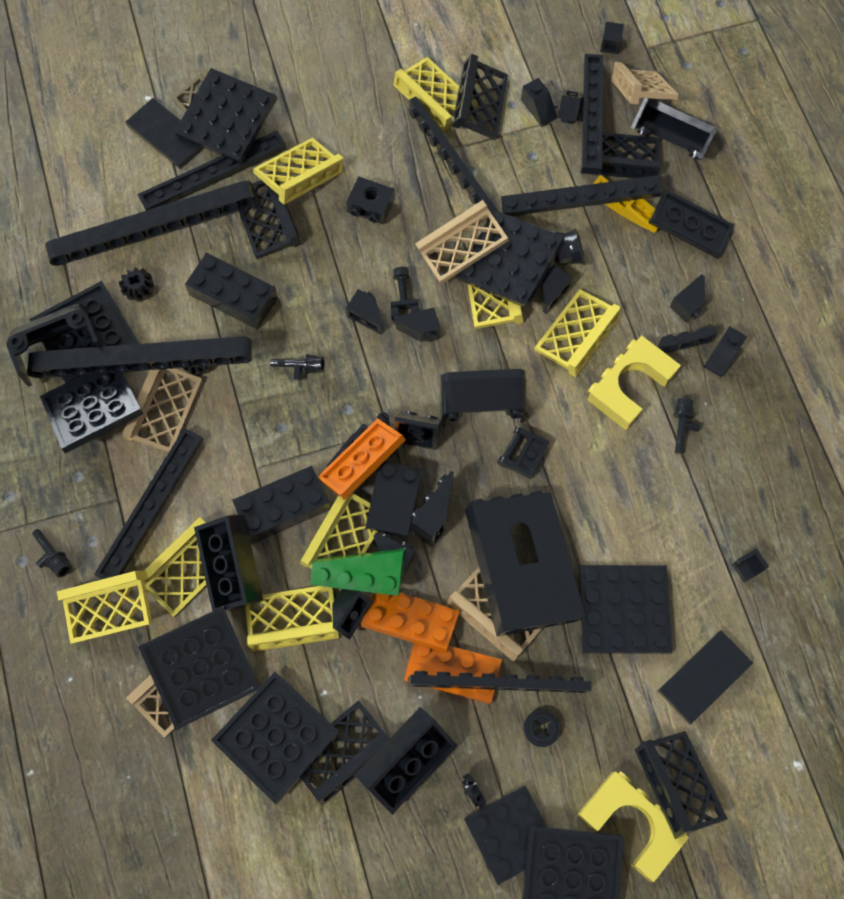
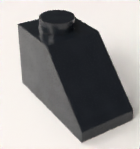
(539, 102)
(569, 106)
(553, 287)
(690, 301)
(365, 311)
(420, 325)
(725, 351)
(349, 611)

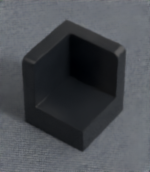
(612, 37)
(750, 565)

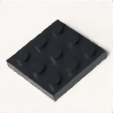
(503, 832)

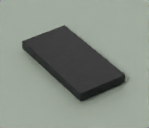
(157, 128)
(691, 224)
(705, 677)

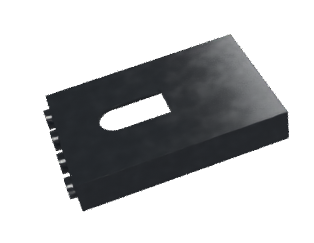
(527, 594)

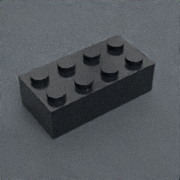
(231, 290)
(282, 504)
(228, 563)
(406, 760)

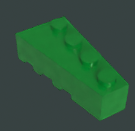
(366, 572)

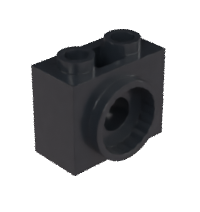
(373, 210)

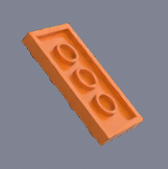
(361, 458)
(411, 620)
(455, 662)

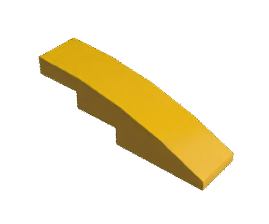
(637, 211)

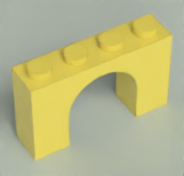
(641, 357)
(617, 793)

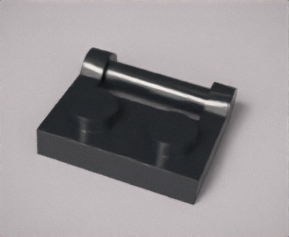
(530, 455)

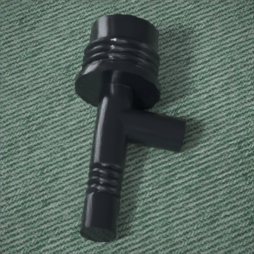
(311, 364)
(684, 411)
(54, 560)

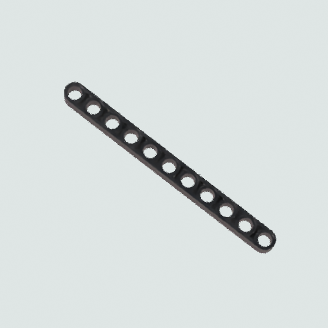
(150, 223)
(140, 357)

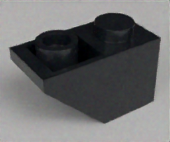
(386, 542)

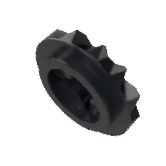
(552, 729)
(473, 791)

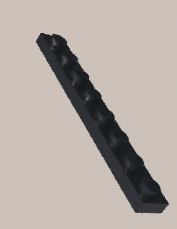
(592, 114)
(448, 154)
(210, 173)
(581, 196)
(149, 505)
(489, 682)

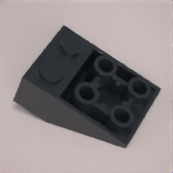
(431, 519)

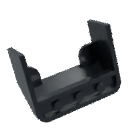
(675, 127)
(20, 338)
(483, 392)

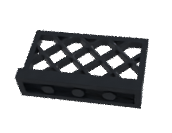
(466, 89)
(625, 167)
(283, 215)
(346, 773)
(666, 787)

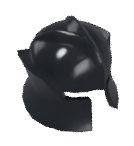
(571, 249)

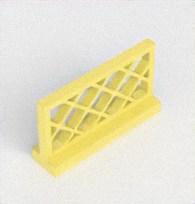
(411, 88)
(308, 178)
(514, 310)
(594, 336)
(330, 523)
(168, 558)
(97, 589)
(298, 634)

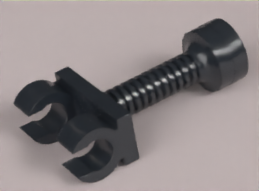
(401, 274)

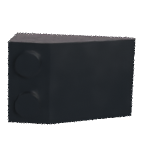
(418, 430)
(393, 499)

